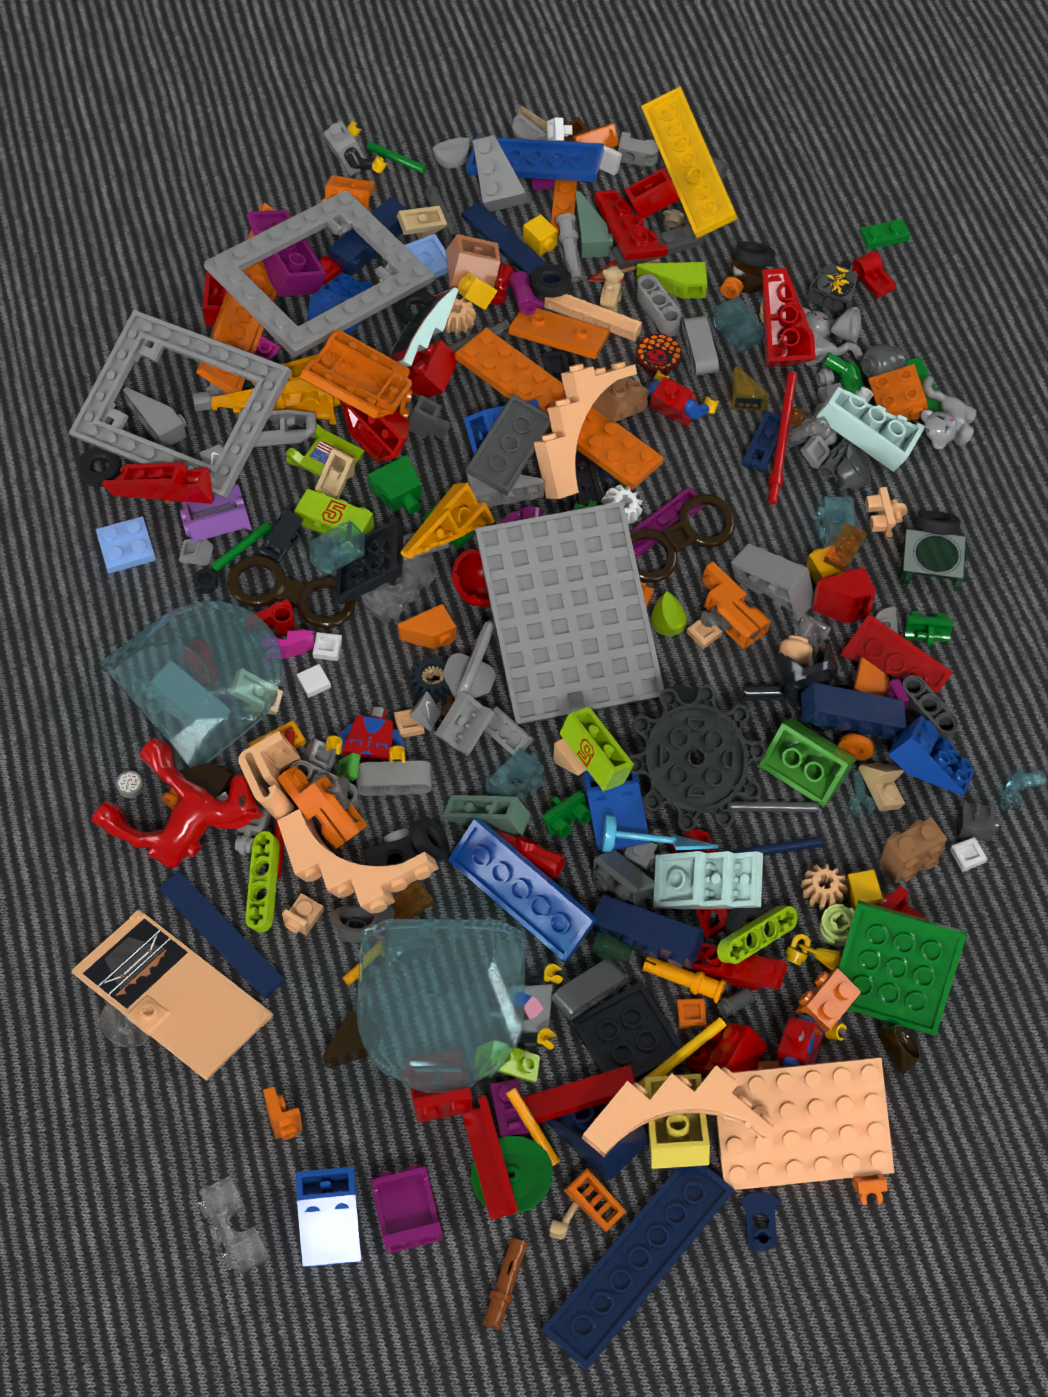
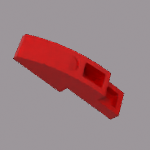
(749, 973)

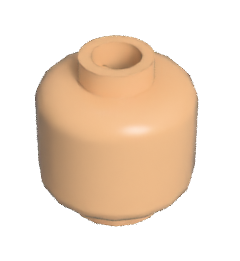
(797, 649)

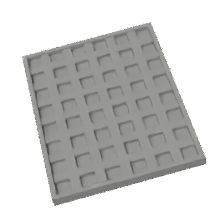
(569, 612)

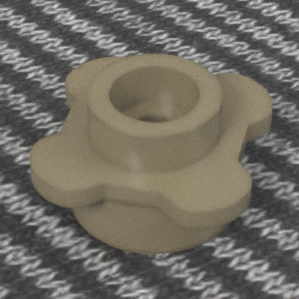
(673, 218)

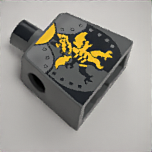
(834, 287)

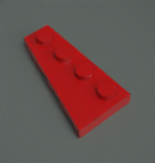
(628, 229)
(894, 654)

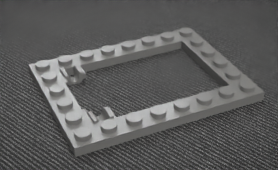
(407, 272)
(135, 342)

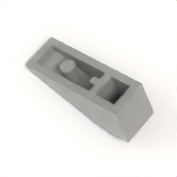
(157, 418)

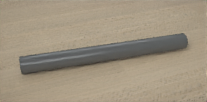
(767, 806)

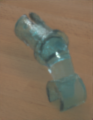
(1019, 783)

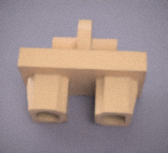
(889, 512)

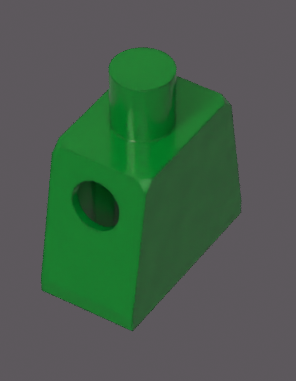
(397, 485)

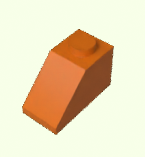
(429, 629)

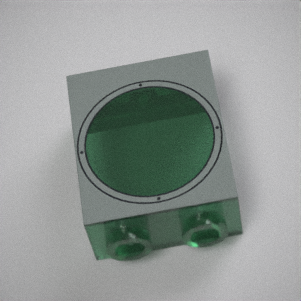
(933, 557)

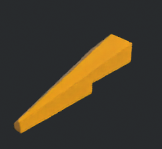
(295, 396)
(451, 519)

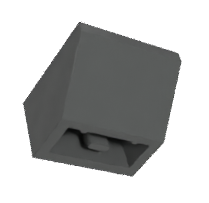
(621, 879)

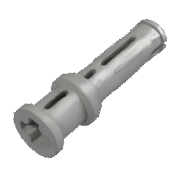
(569, 238)

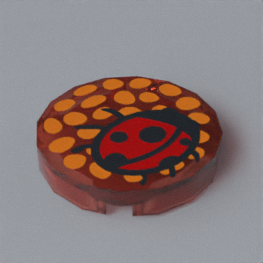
(658, 353)

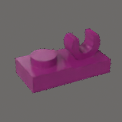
(507, 1117)

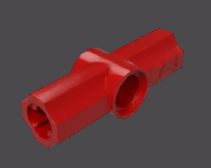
(544, 859)

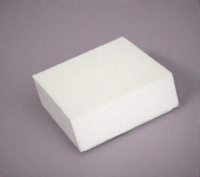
(610, 160)
(327, 646)
(313, 681)
(968, 854)

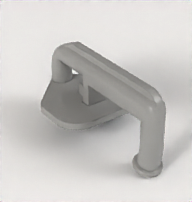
(284, 436)
(470, 673)

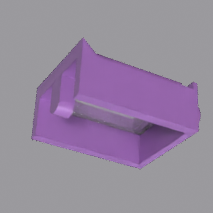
(215, 519)

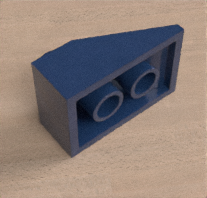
(573, 1126)

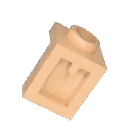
(302, 915)

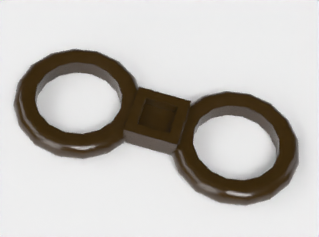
(683, 535)
(289, 589)

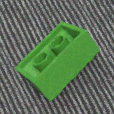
(807, 761)

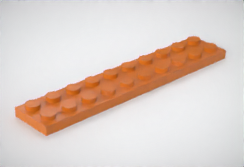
(238, 327)
(599, 438)

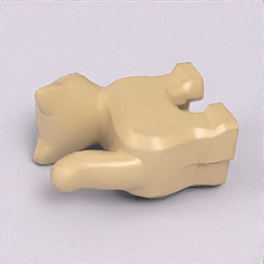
(611, 291)

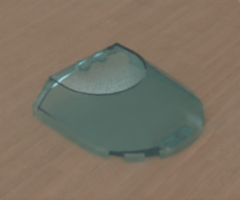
(201, 675)
(441, 999)

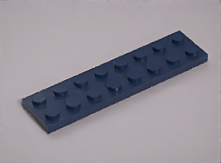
(636, 1263)

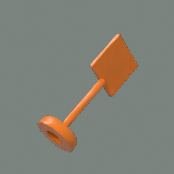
(871, 681)

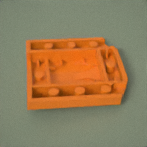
(358, 375)

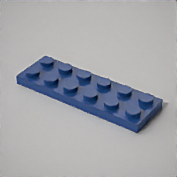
(549, 159)
(522, 889)

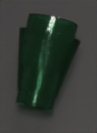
(611, 948)

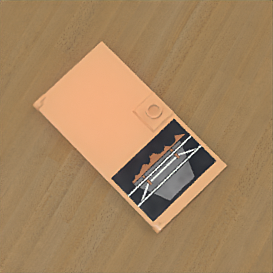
(172, 994)

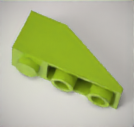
(679, 279)

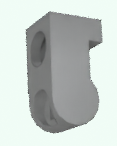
(638, 151)

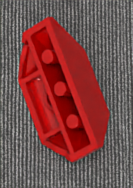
(379, 437)

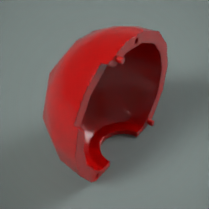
(469, 579)

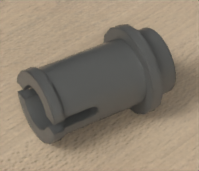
(735, 1002)

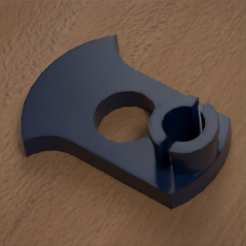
(760, 1204)

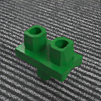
(928, 628)
(565, 812)

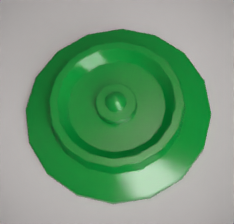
(527, 1169)

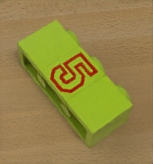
(326, 513)
(596, 748)

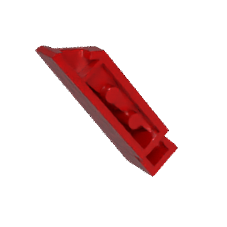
(162, 482)

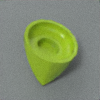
(668, 616)

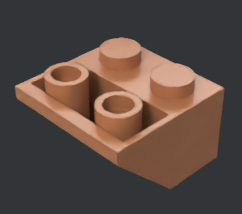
(472, 255)

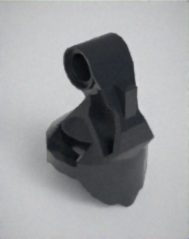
(798, 678)

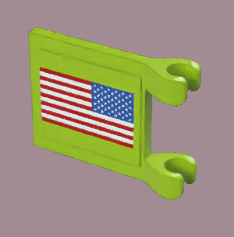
(319, 452)

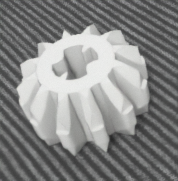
(629, 499)

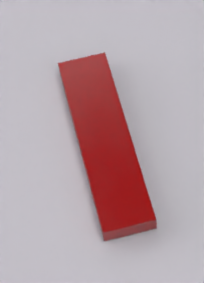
(578, 1094)

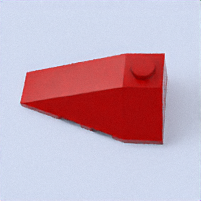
(786, 330)

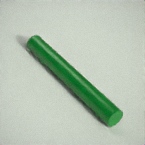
(396, 157)
(240, 547)

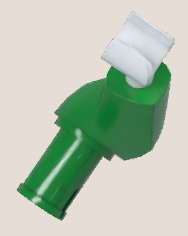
(849, 374)

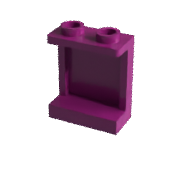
(406, 1209)

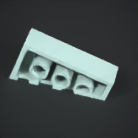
(871, 427)

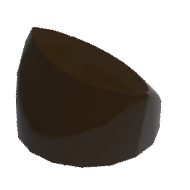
(749, 276)
(900, 1047)

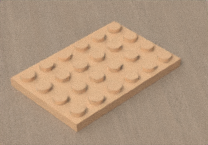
(826, 1123)

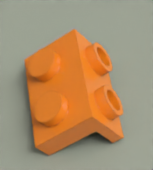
(828, 999)

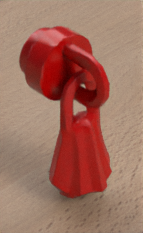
(503, 275)

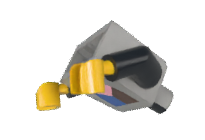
(346, 149)
(538, 1009)

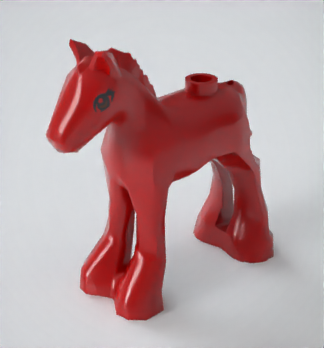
(190, 816)

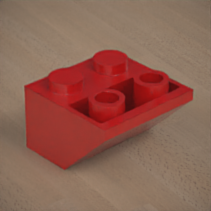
(652, 193)
(213, 299)
(432, 369)
(845, 596)
(734, 1048)

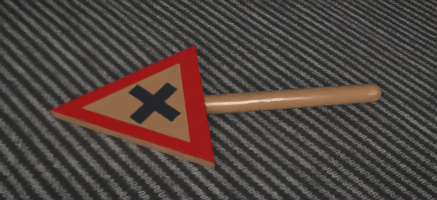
(599, 277)

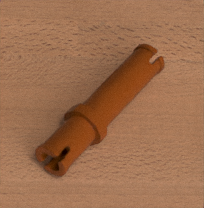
(501, 1295)

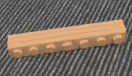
(594, 314)

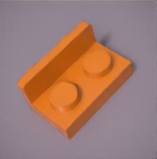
(357, 188)
(283, 1122)

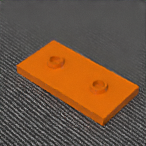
(560, 332)

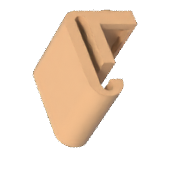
(262, 764)

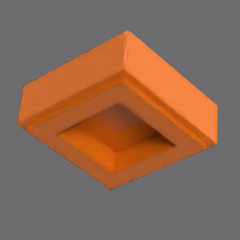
(691, 1013)

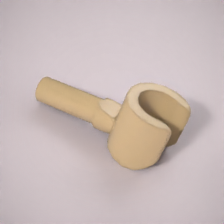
(559, 1229)

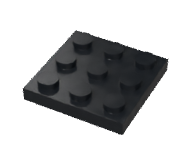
(378, 566)
(627, 1032)

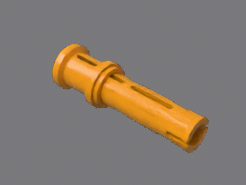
(697, 982)

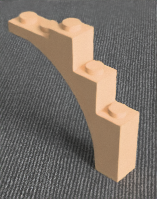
(558, 449)
(371, 883)
(633, 1109)

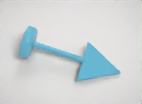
(679, 842)

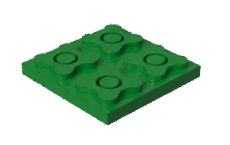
(901, 966)

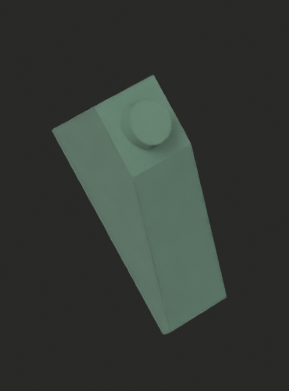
(591, 229)
(496, 811)

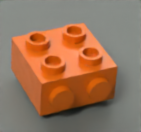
(900, 392)

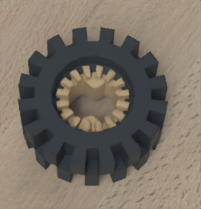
(425, 670)

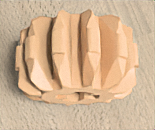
(460, 317)
(825, 877)

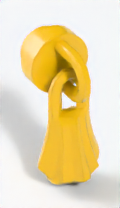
(829, 958)

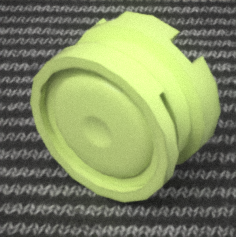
(836, 924)

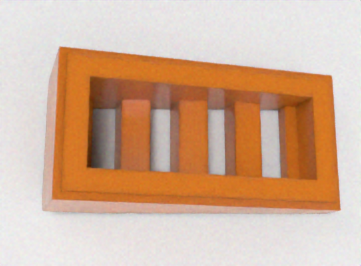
(602, 1193)

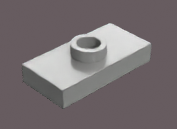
(507, 732)

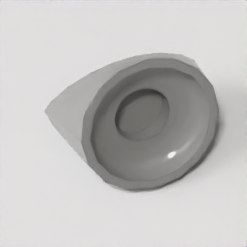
(452, 152)
(848, 325)

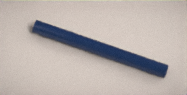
(782, 847)

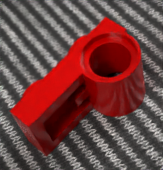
(873, 275)
(276, 612)

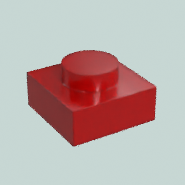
(331, 268)

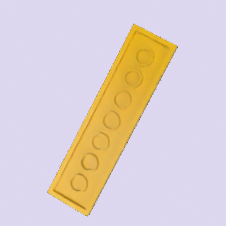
(689, 162)

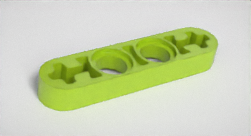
(258, 882)
(759, 939)

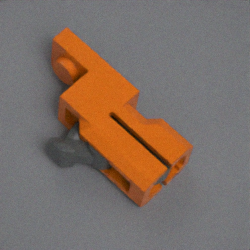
(729, 610)
(326, 802)

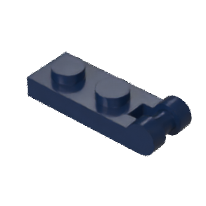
(763, 442)

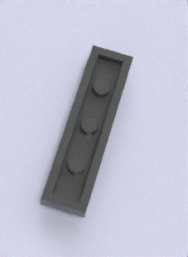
(675, 240)

